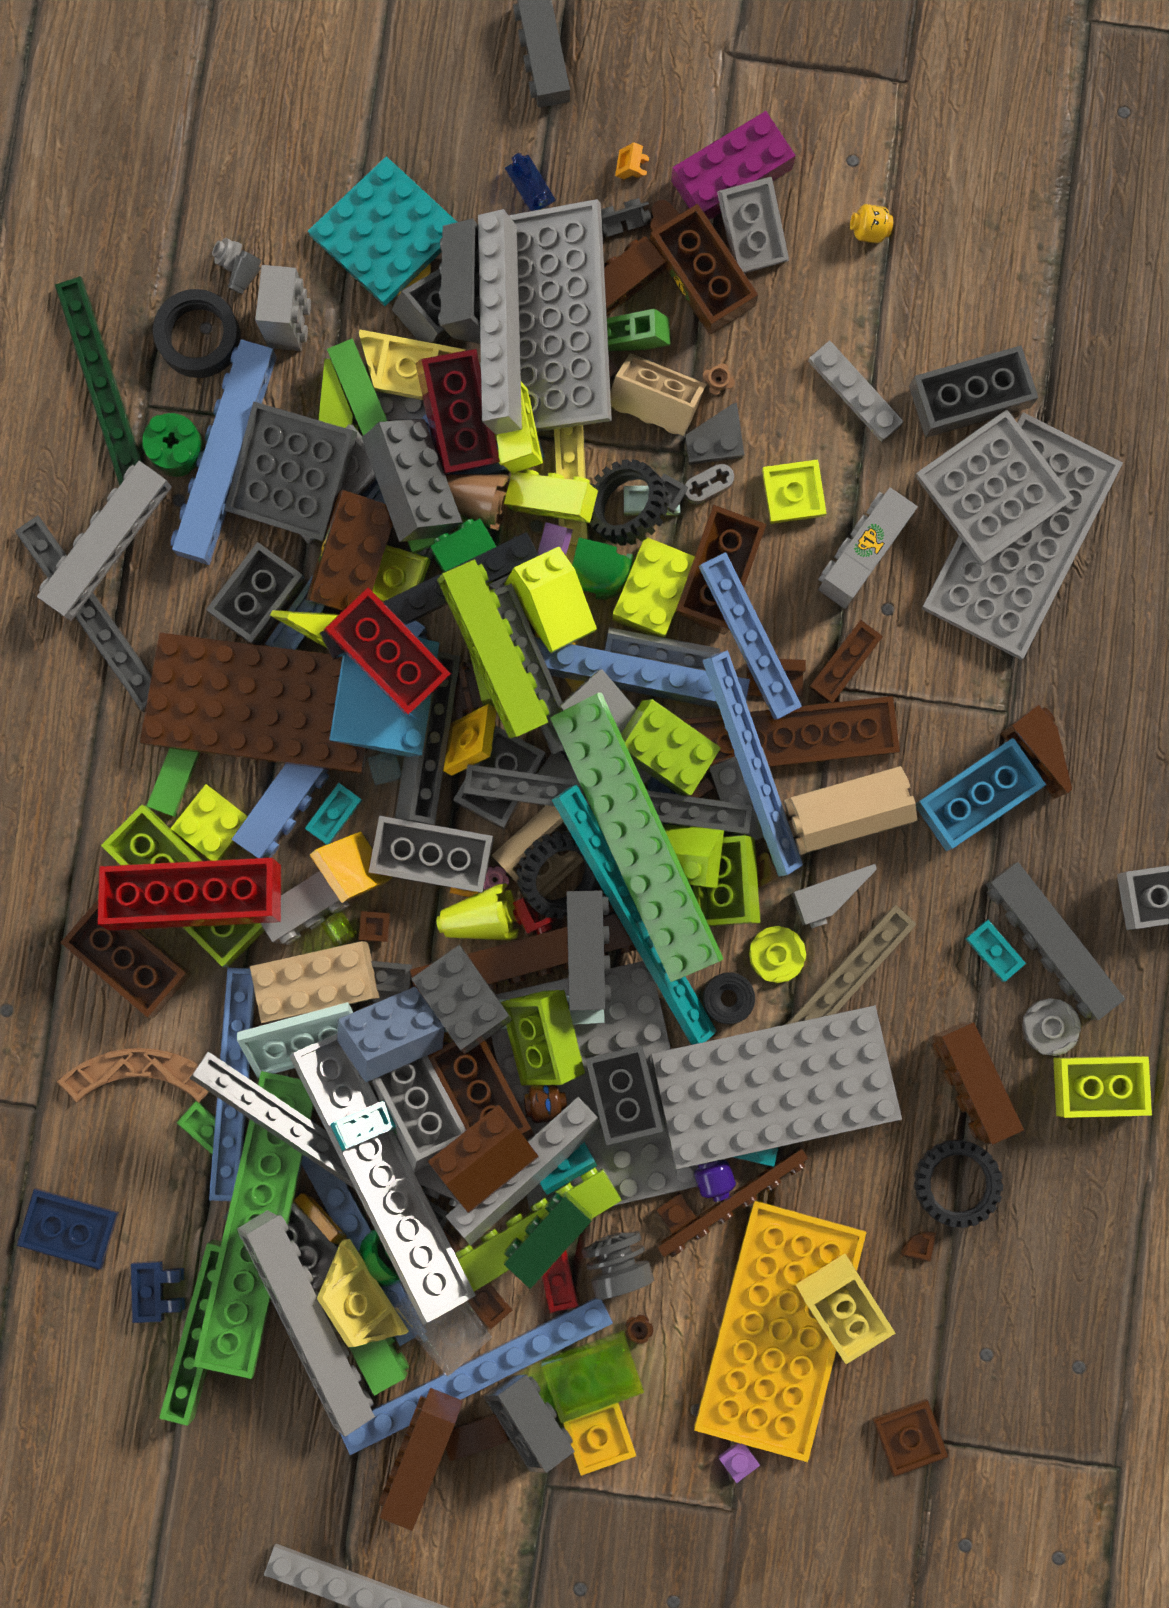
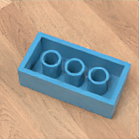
(980, 794)

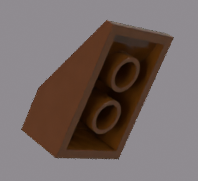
(1042, 745)

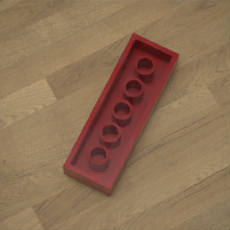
(189, 894)

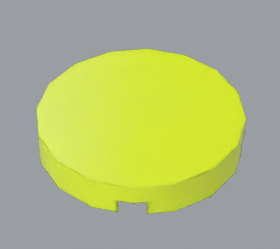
(777, 954)

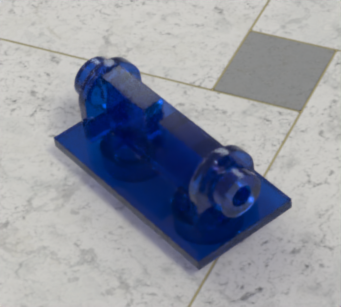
(529, 182)

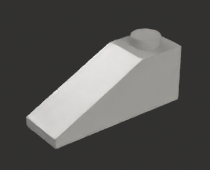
(827, 897)

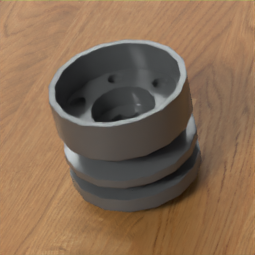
(617, 1263)

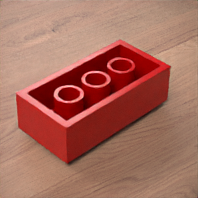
(387, 651)

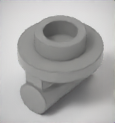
(225, 253)

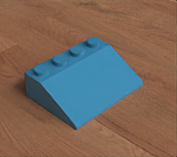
(371, 719)

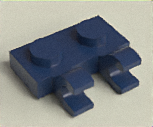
(147, 1291)

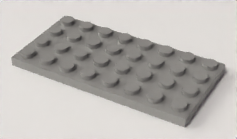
(563, 315)
(1014, 589)
(775, 1087)

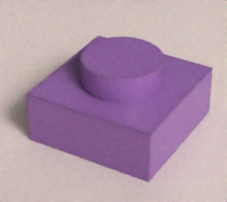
(739, 1461)

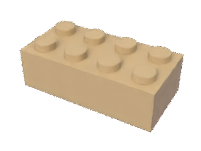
(314, 981)

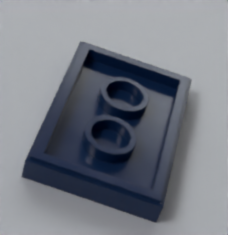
(67, 1228)

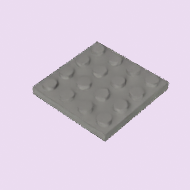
(994, 487)

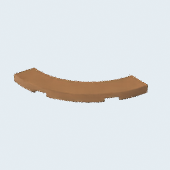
(128, 1064)

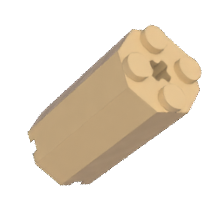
(851, 810)

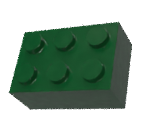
(546, 1238)

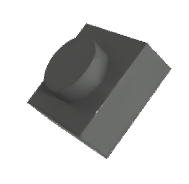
(676, 492)

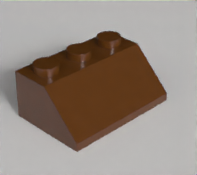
(483, 1159)

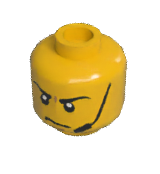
(871, 223)

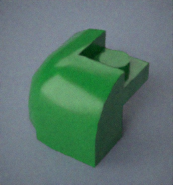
(601, 568)

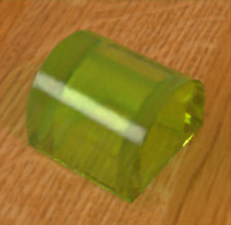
(338, 929)

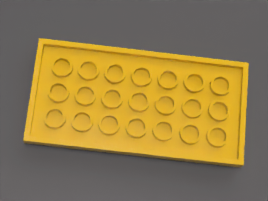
(770, 1348)

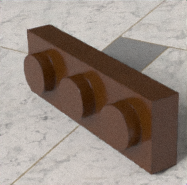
(846, 661)

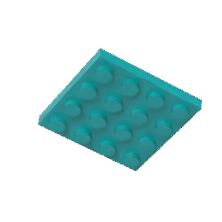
(383, 231)

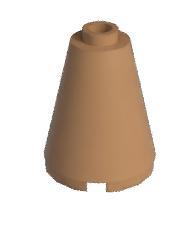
(480, 496)

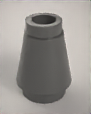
(244, 271)

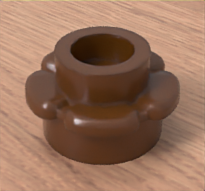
(638, 1337)

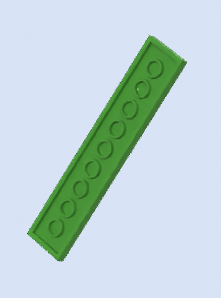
(636, 837)
(237, 1296)

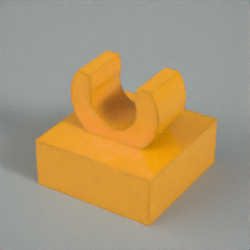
(629, 162)

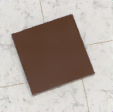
(910, 1437)

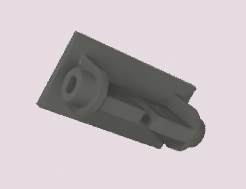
(632, 214)

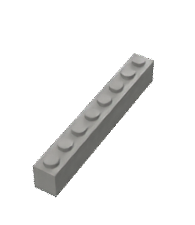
(499, 322)
(306, 1322)

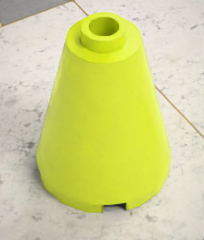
(481, 916)

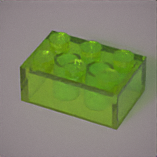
(592, 1376)

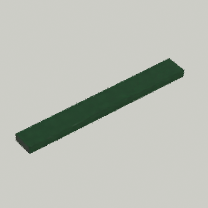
(99, 375)

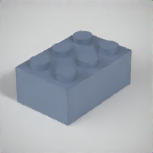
(390, 1034)

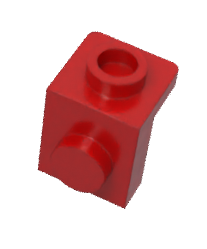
(527, 915)

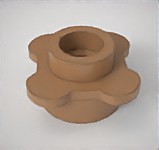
(722, 372)

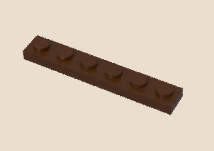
(742, 1196)

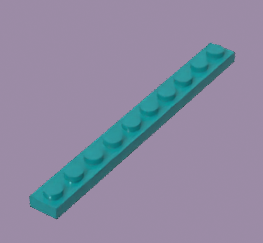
(593, 846)

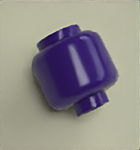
(715, 1179)

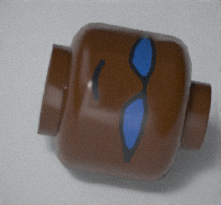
(544, 1103)

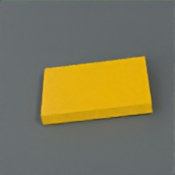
(347, 866)

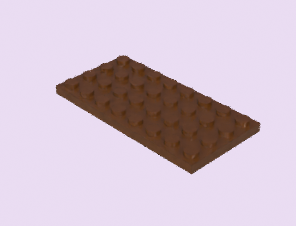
(246, 703)

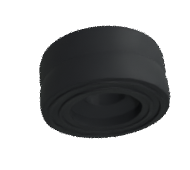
(735, 1013)

